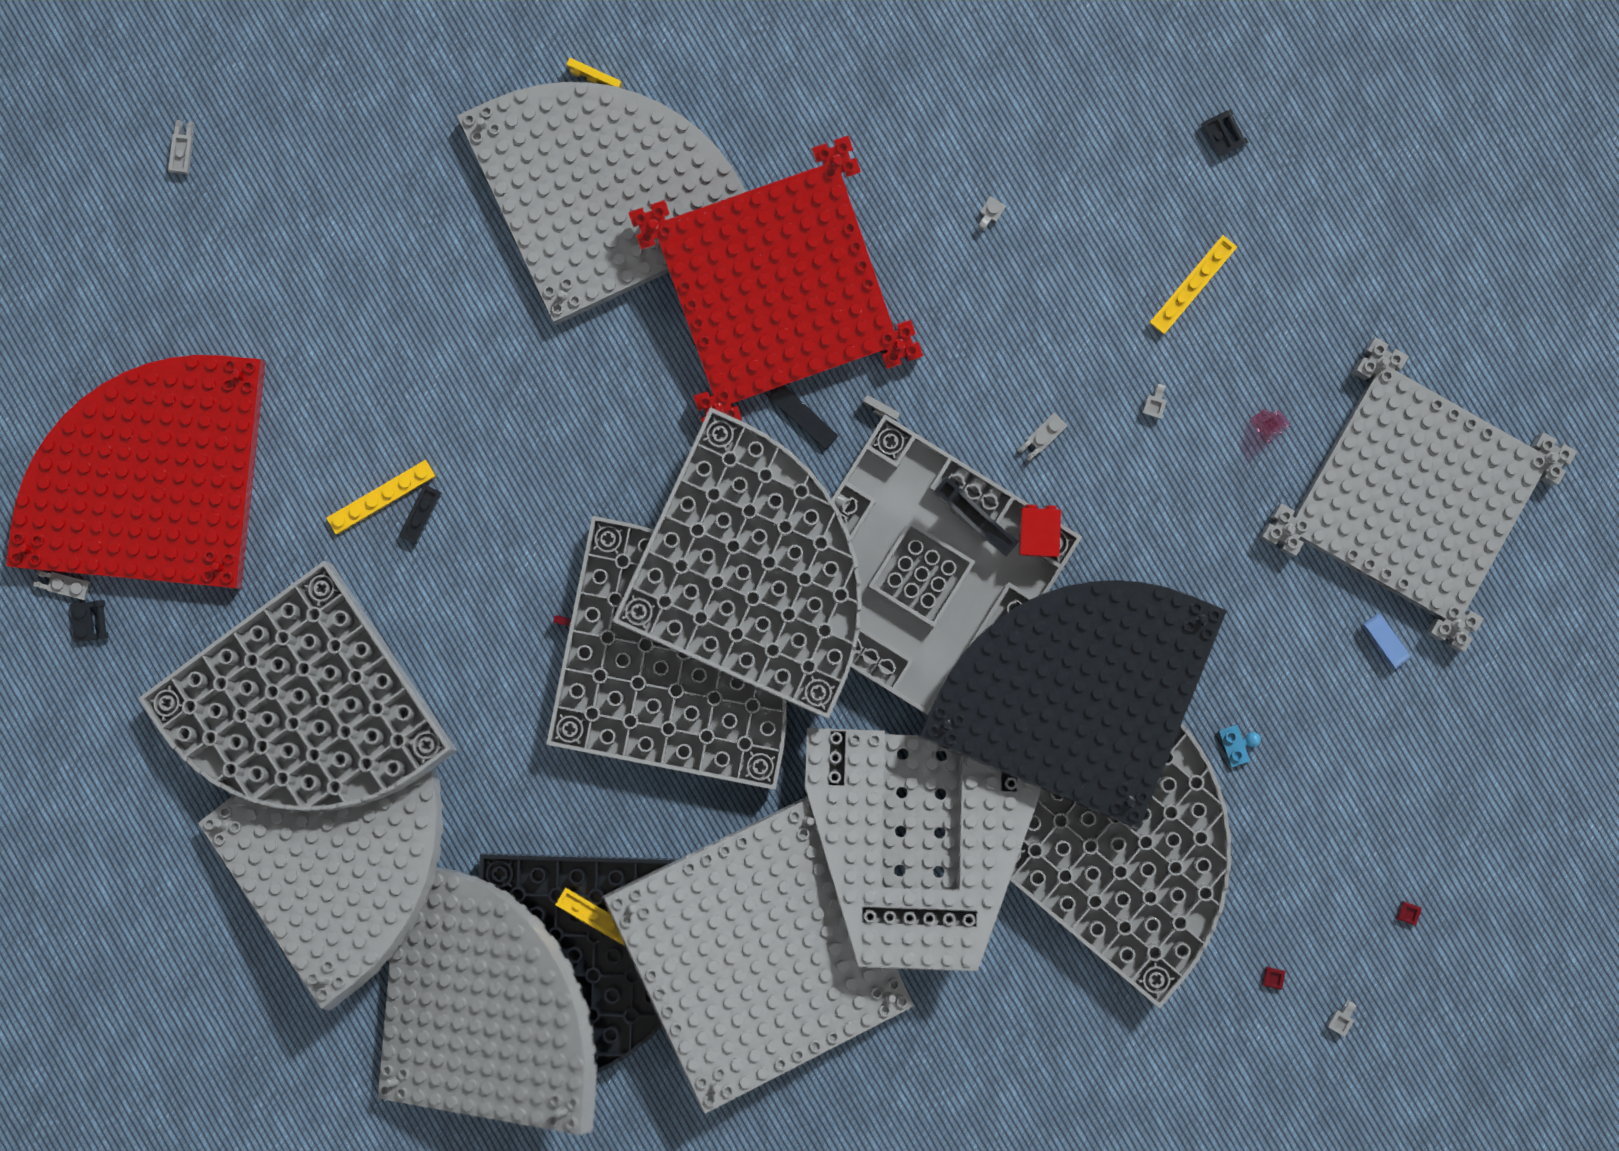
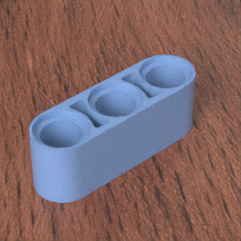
(1386, 641)

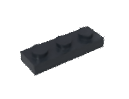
(420, 514)

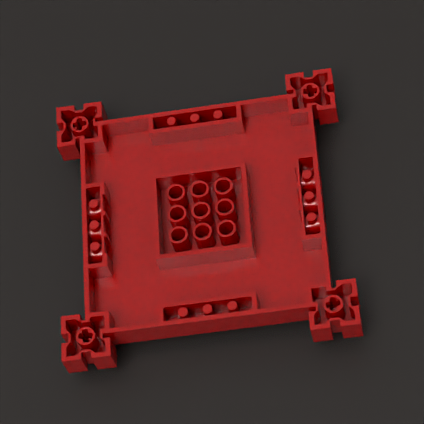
(777, 282)

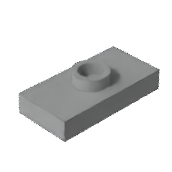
(880, 408)

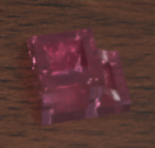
(1269, 424)

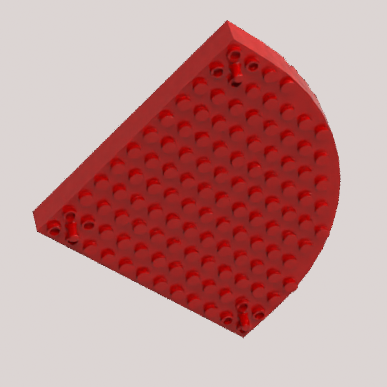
(147, 476)

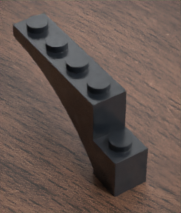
(971, 514)

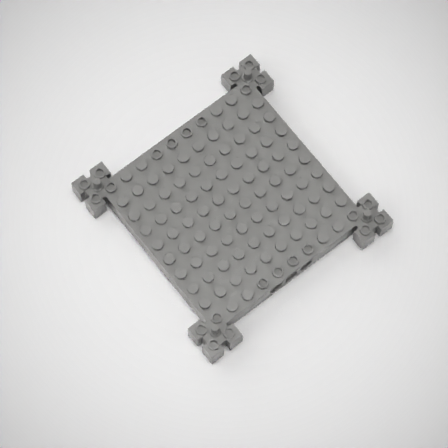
(1418, 494)

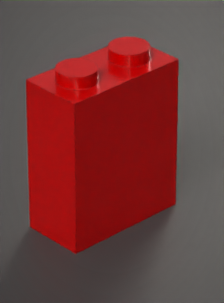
(1040, 531)

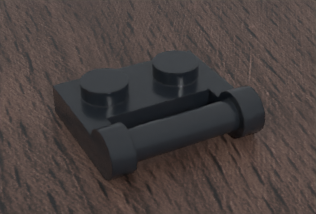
(1219, 136)
(83, 621)

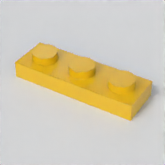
(592, 75)

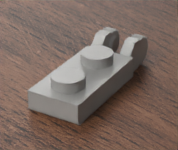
(181, 149)
(1044, 435)
(64, 585)

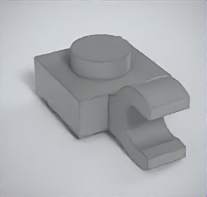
(991, 211)
(1155, 404)
(1342, 1021)

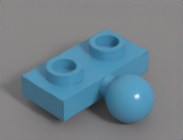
(1236, 745)

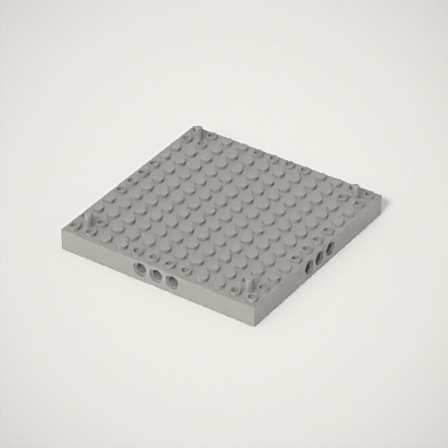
(922, 569)
(751, 956)

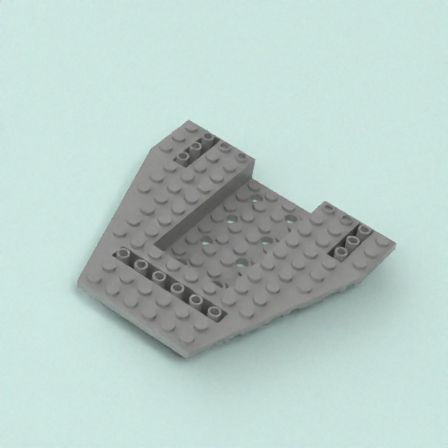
(914, 916)

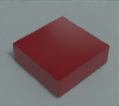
(562, 620)
(1409, 913)
(1273, 978)

